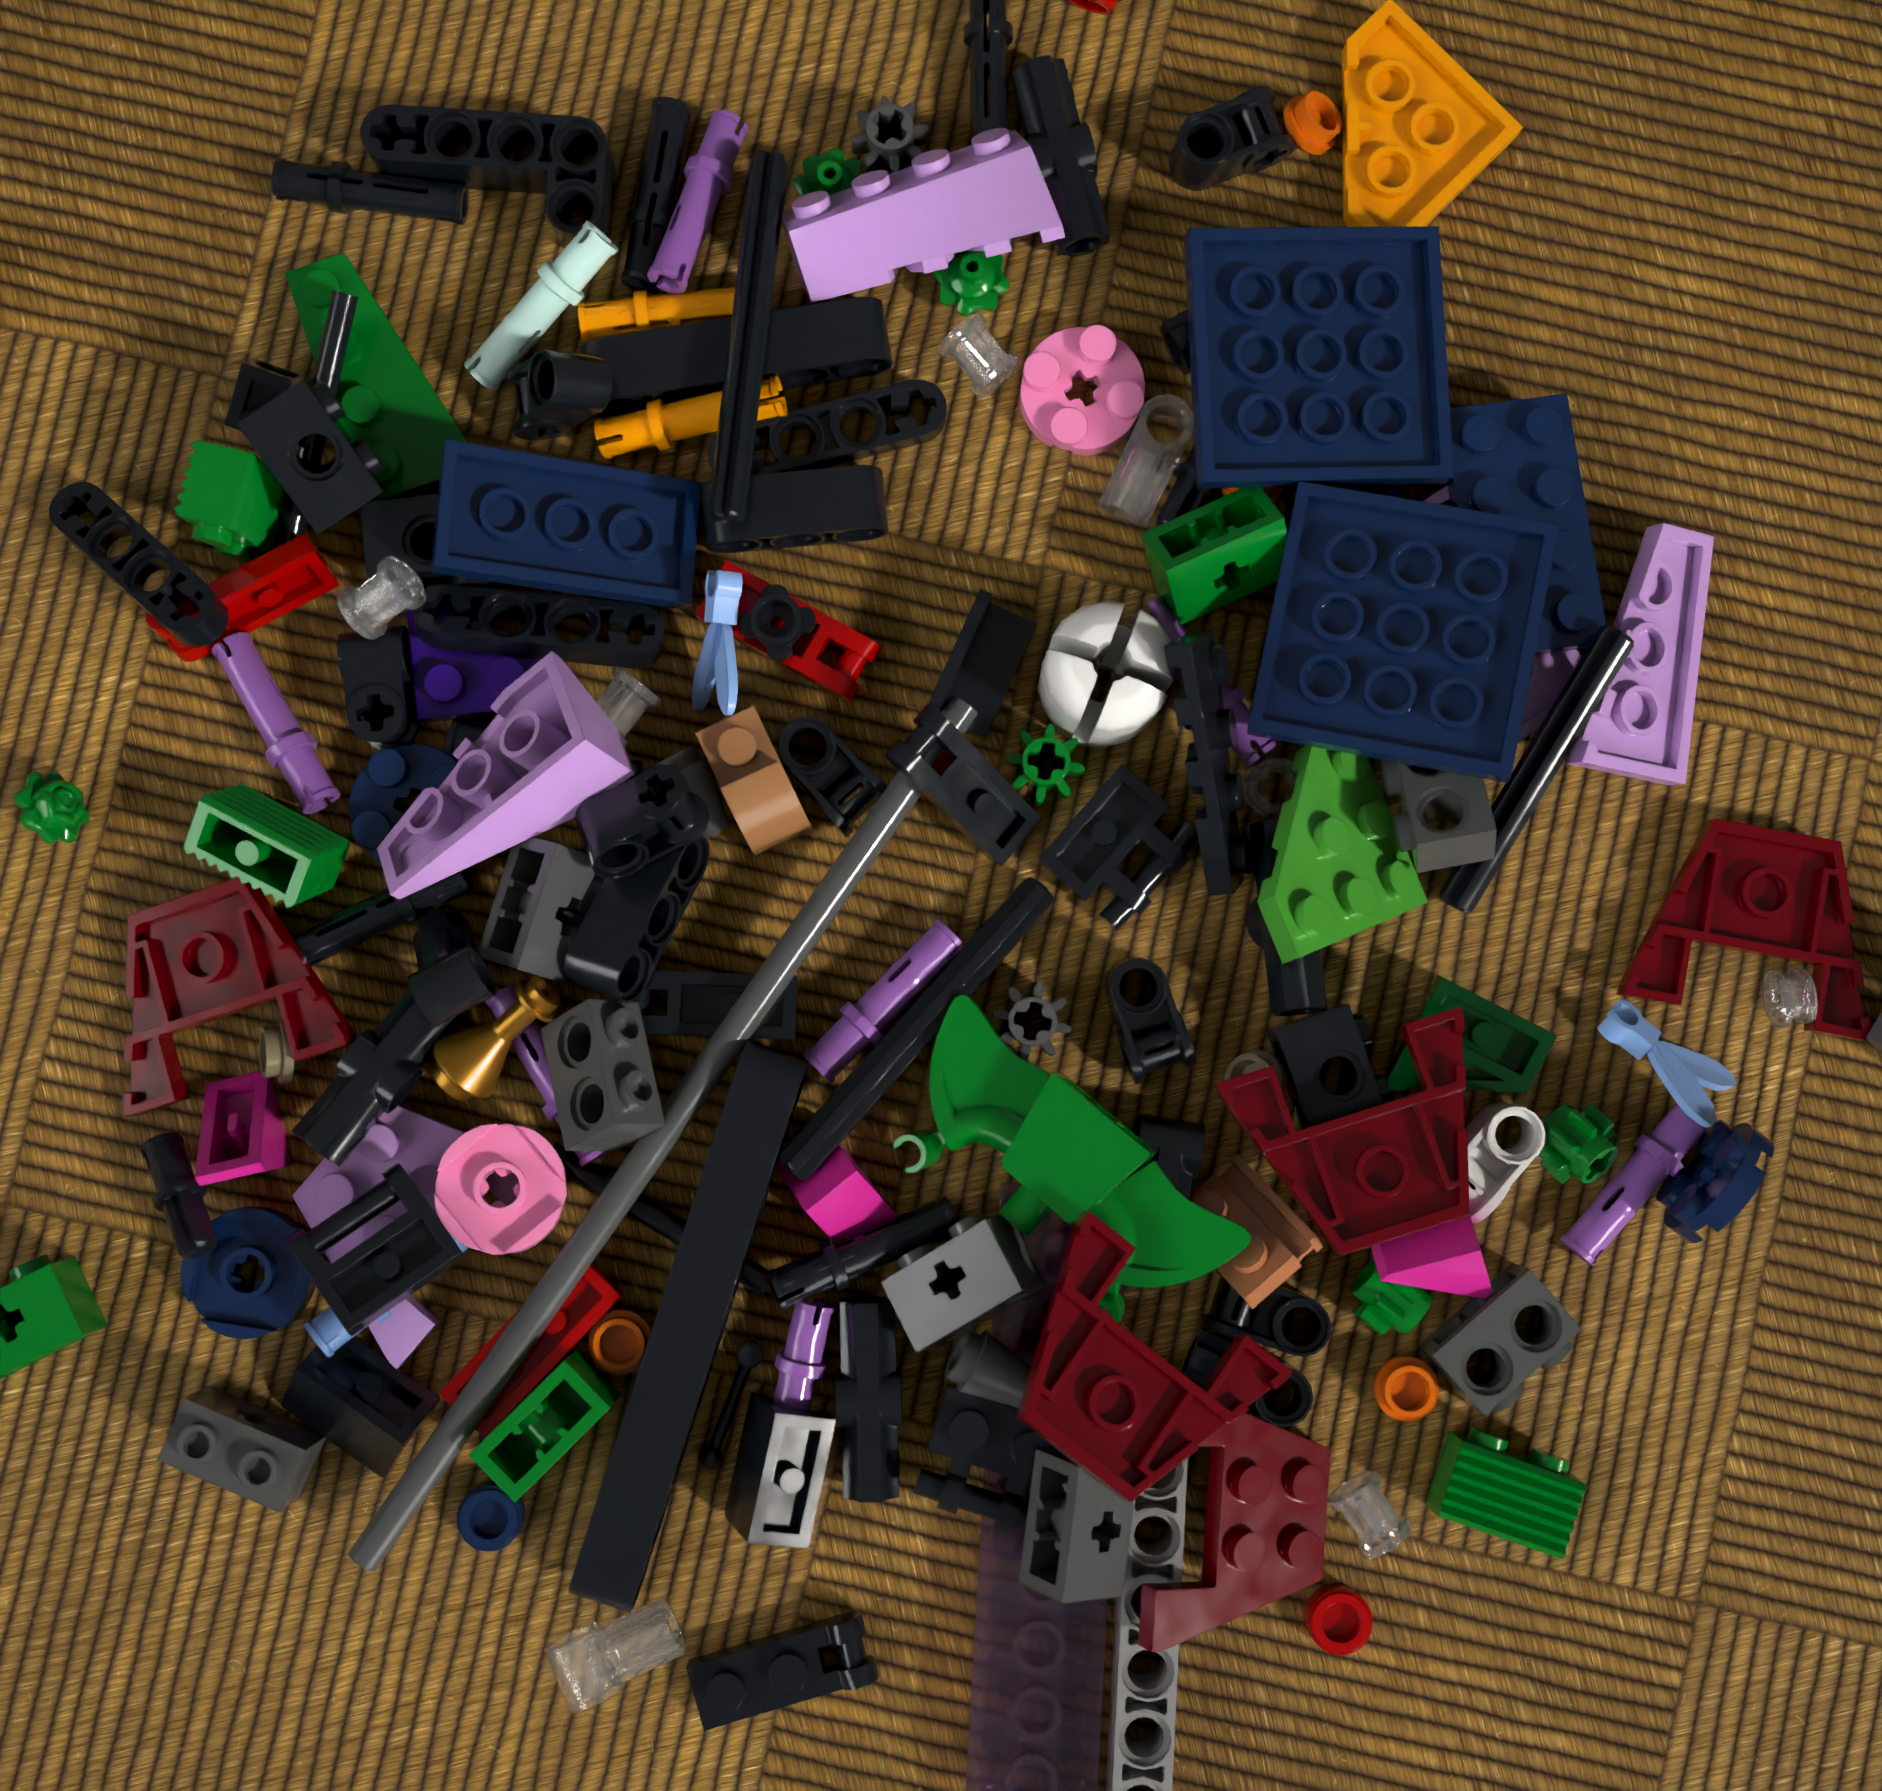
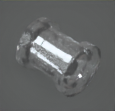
(979, 355)
(381, 597)
(626, 701)
(1370, 1514)

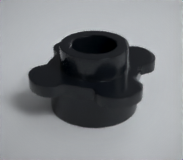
(775, 604)

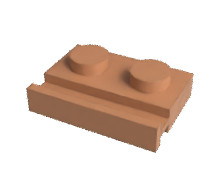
(1276, 1232)

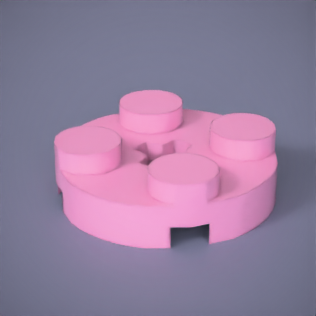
(1094, 356)
(463, 1184)

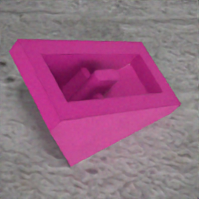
(240, 1130)
(840, 1196)
(1436, 1259)

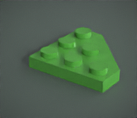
(1334, 857)

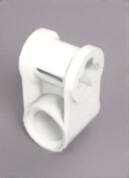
(1496, 1169)

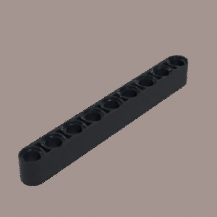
(689, 1326)

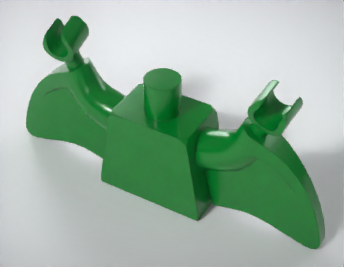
(1065, 1156)

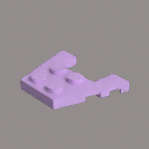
(418, 1146)

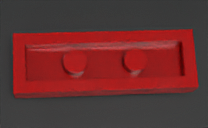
(577, 1315)

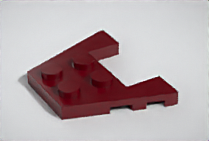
(1762, 897)
(208, 961)
(1379, 1167)
(1110, 1395)
(1259, 1532)

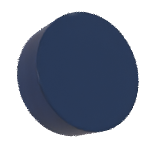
(489, 1517)

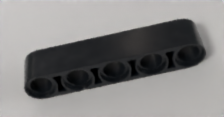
(802, 348)

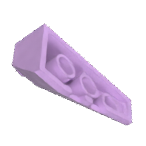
(516, 781)

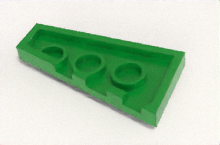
(379, 381)

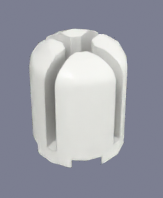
(1095, 641)

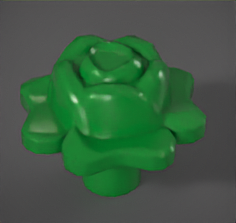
(827, 173)
(972, 282)
(51, 807)

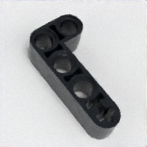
(402, 133)

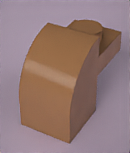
(753, 781)

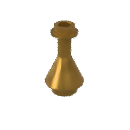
(473, 1059)

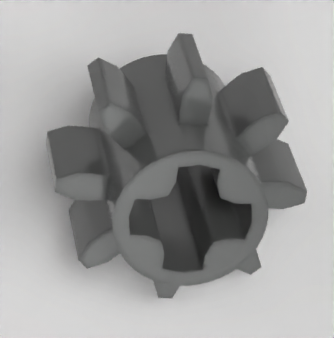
(886, 123)
(1046, 1011)

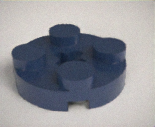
(386, 782)
(1724, 1186)
(221, 1293)

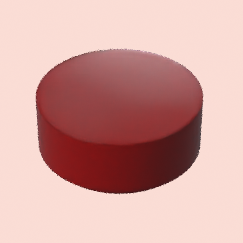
(1338, 1619)

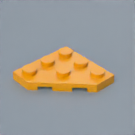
(1411, 124)

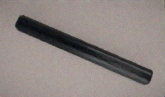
(1542, 760)

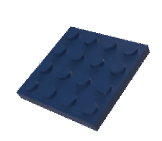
(1318, 356)
(1403, 631)

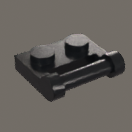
(384, 1266)

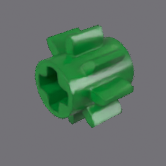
(1059, 756)
(1578, 1144)
(1388, 1303)

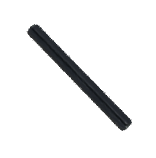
(748, 338)
(915, 1029)

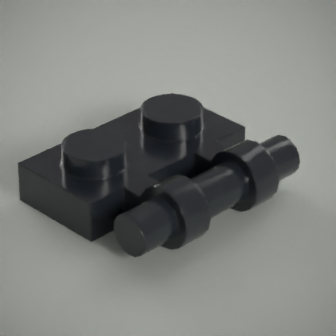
(1102, 837)
(988, 1437)

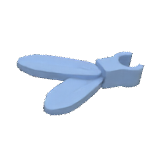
(717, 653)
(1679, 1068)

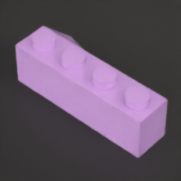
(920, 215)

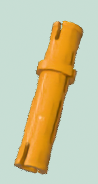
(652, 312)
(666, 423)

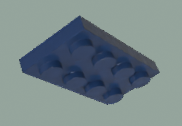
(1525, 465)
(565, 525)

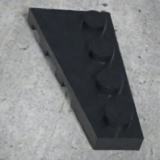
(1208, 763)

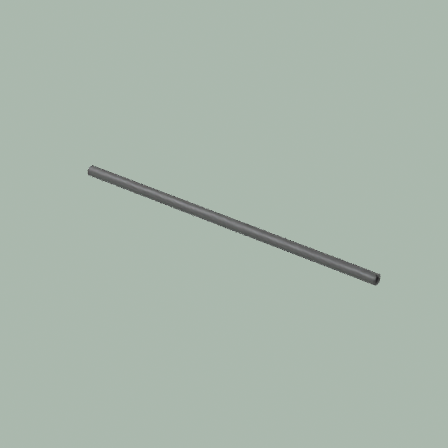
(644, 1160)

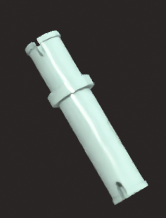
(555, 289)

